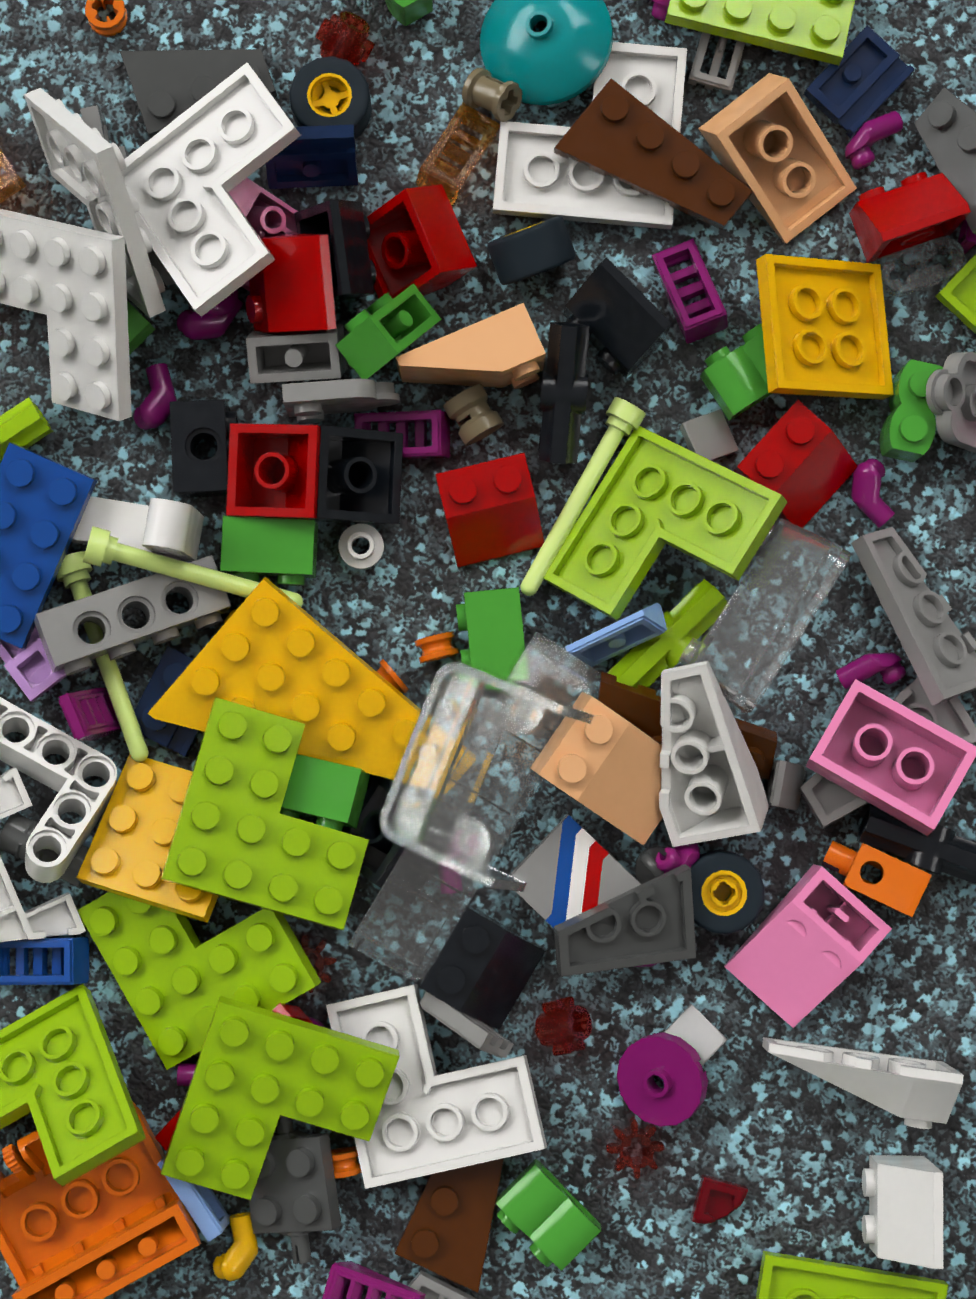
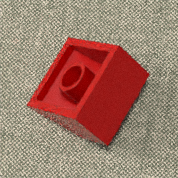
(907, 215)
(417, 242)
(295, 287)
(800, 462)
(273, 471)
(490, 510)

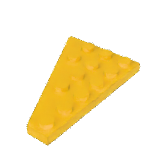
(294, 668)

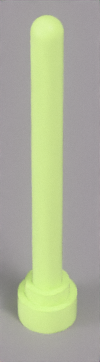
(621, 420)
(105, 549)
(76, 575)

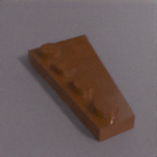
(643, 710)

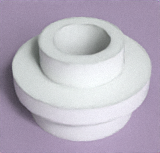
(365, 560)

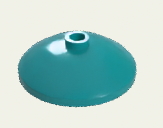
(548, 63)

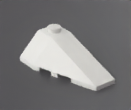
(705, 764)
(904, 1086)

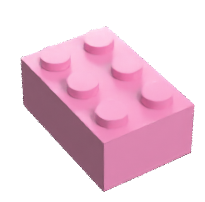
(892, 757)

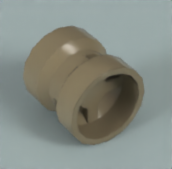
(473, 414)

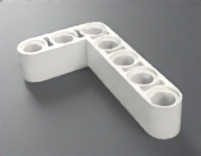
(160, 528)
(66, 779)

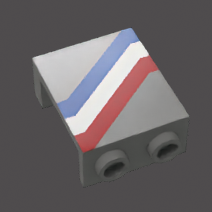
(570, 874)

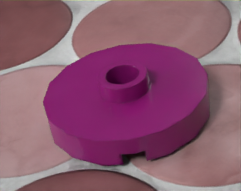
(679, 1069)

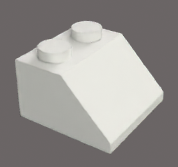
(904, 1209)

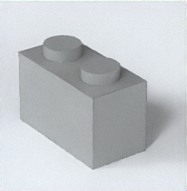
(295, 355)

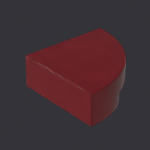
(716, 1199)

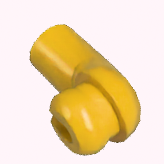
(241, 1253)

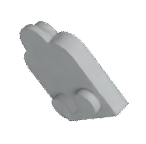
(313, 399)
(953, 400)

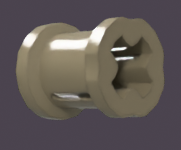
(492, 94)

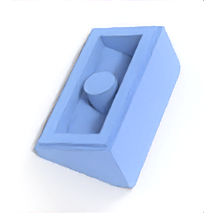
(620, 636)

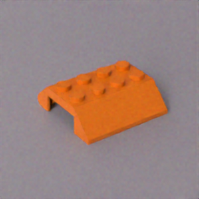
(93, 1230)

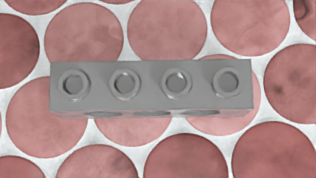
(60, 624)

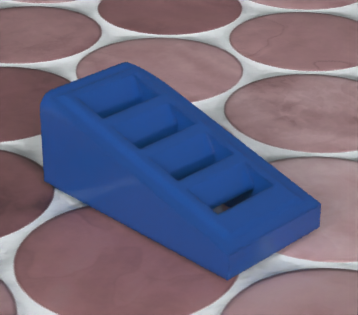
(69, 961)

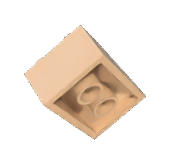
(779, 154)
(487, 353)
(606, 768)

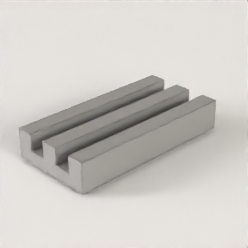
(711, 80)
(467, 1027)

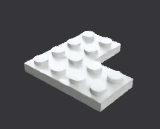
(93, 174)
(186, 180)
(546, 185)
(82, 288)
(430, 1118)

